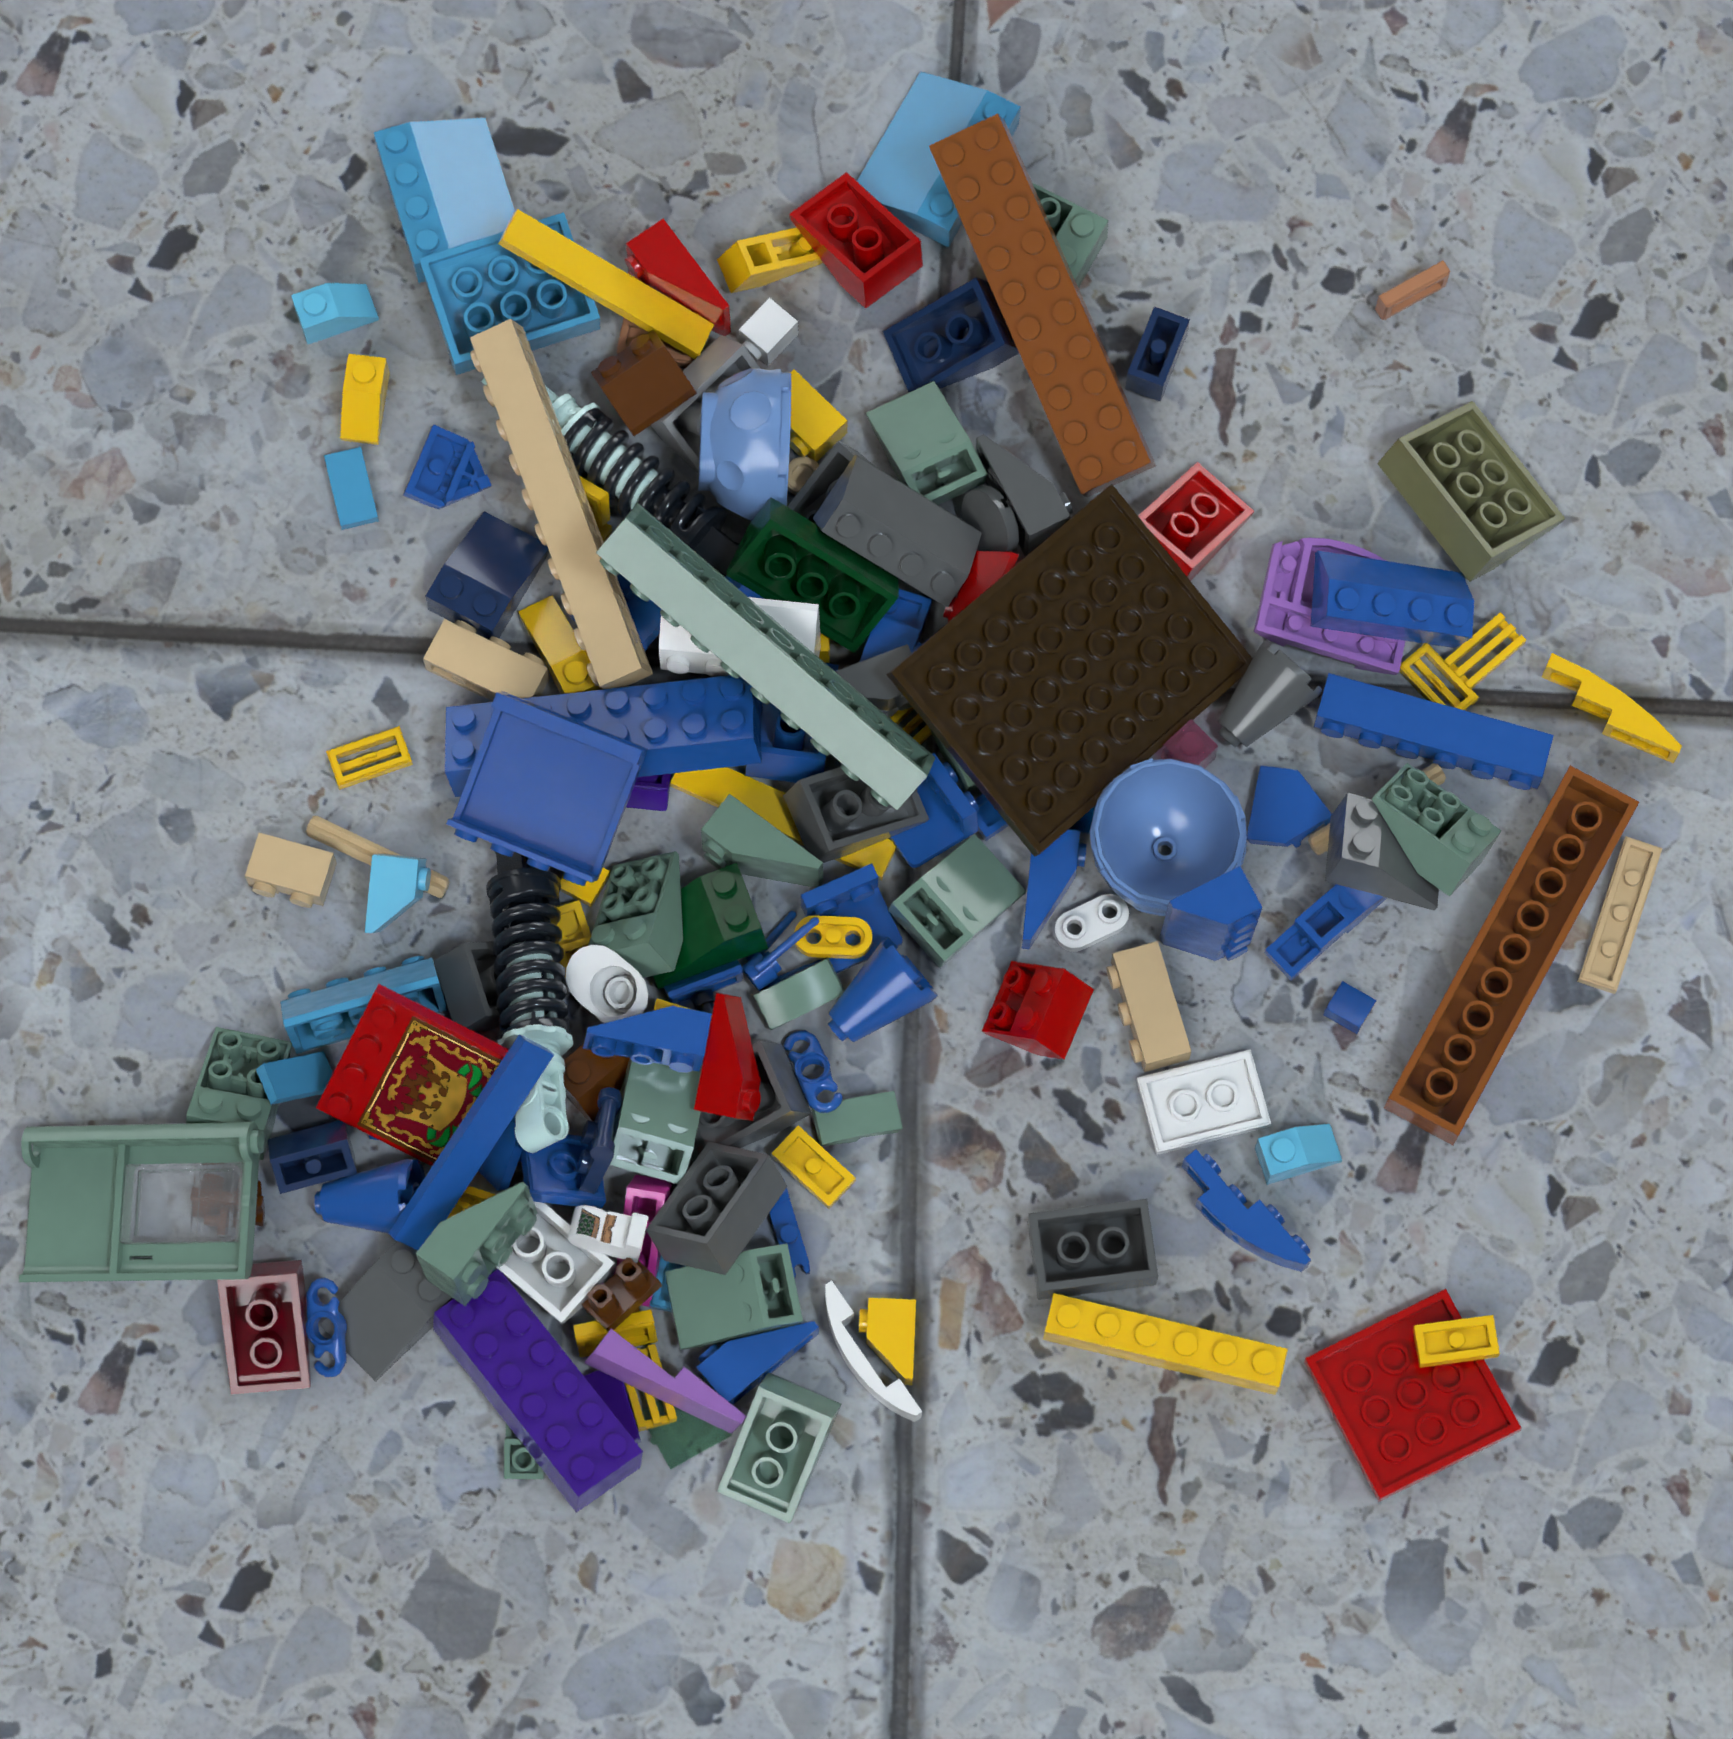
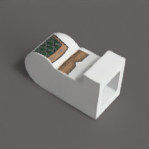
(608, 1232)

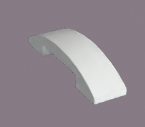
(893, 1396)

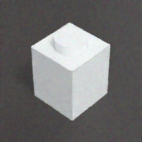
(768, 332)

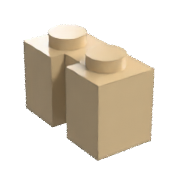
(290, 869)

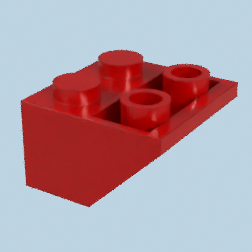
(1038, 1009)

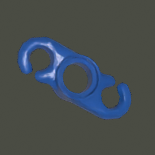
(813, 1087)
(315, 1311)

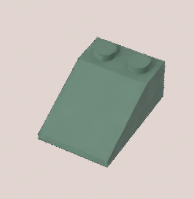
(758, 848)
(778, 1447)

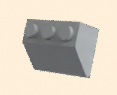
(713, 366)

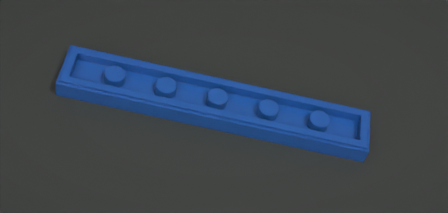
(472, 1142)

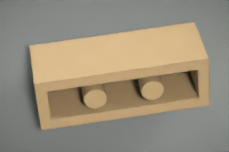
(484, 664)
(1149, 1007)

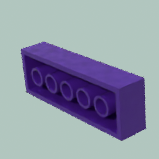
(538, 1392)

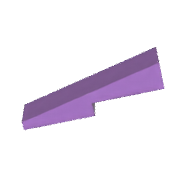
(684, 1391)

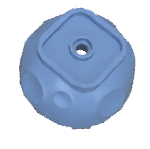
(746, 440)
(1172, 807)

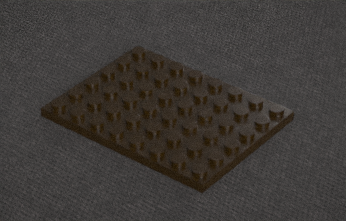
(1071, 669)

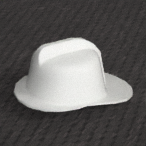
(606, 983)

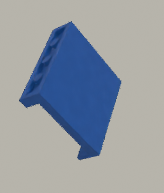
(547, 788)

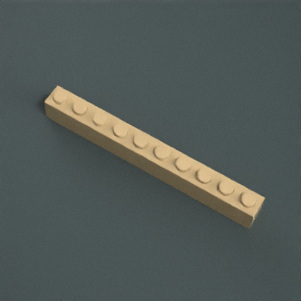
(559, 505)

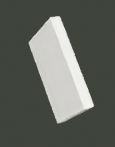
(1203, 1102)

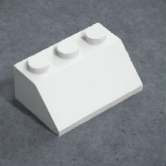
(553, 1268)

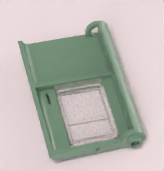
(141, 1193)

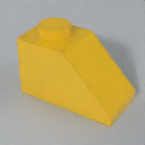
(363, 398)
(814, 421)
(891, 1333)

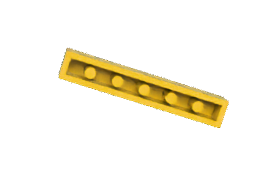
(1165, 1344)

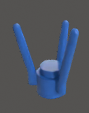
(763, 967)

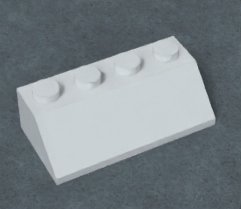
(681, 655)

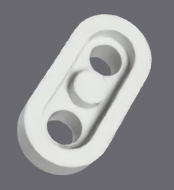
(1092, 922)

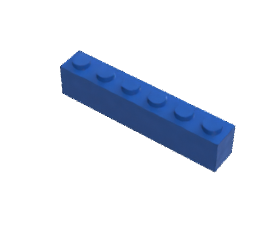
(1433, 732)

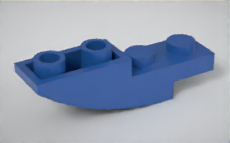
(1320, 927)
(1255, 1228)

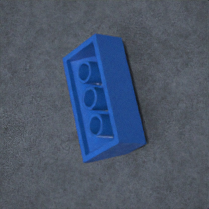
(1391, 600)
(1213, 918)

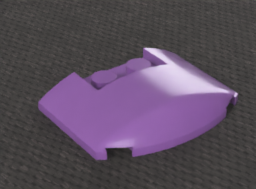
(1287, 609)

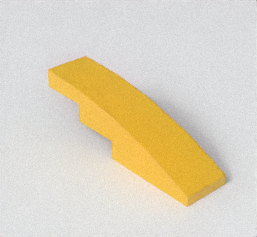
(1624, 717)

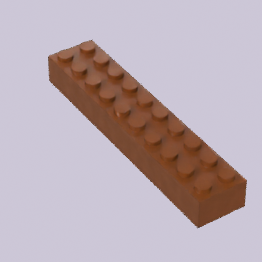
(1042, 305)
(1511, 955)

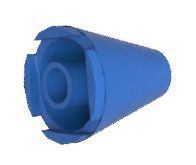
(880, 994)
(370, 1197)

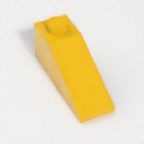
(766, 259)
(558, 646)

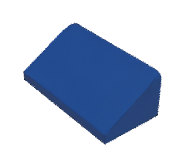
(709, 980)

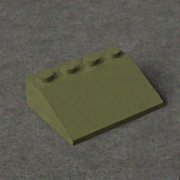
(1470, 490)

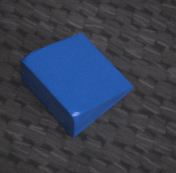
(1349, 1007)

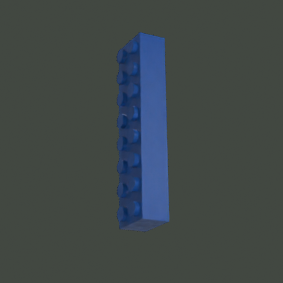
(680, 722)

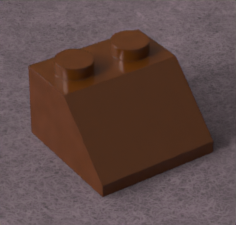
(643, 382)
(588, 1074)

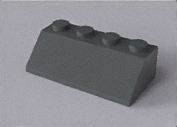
(899, 530)

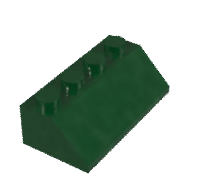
(797, 562)

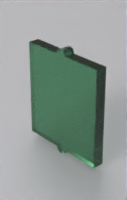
(683, 1438)

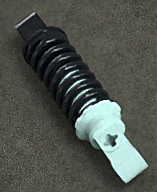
(630, 481)
(531, 987)

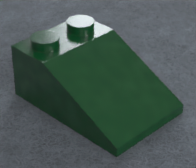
(716, 925)

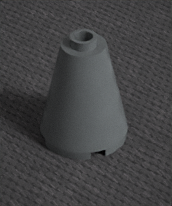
(1265, 697)

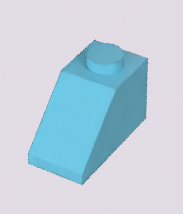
(333, 309)
(394, 888)
(1296, 1152)

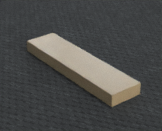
(1620, 915)

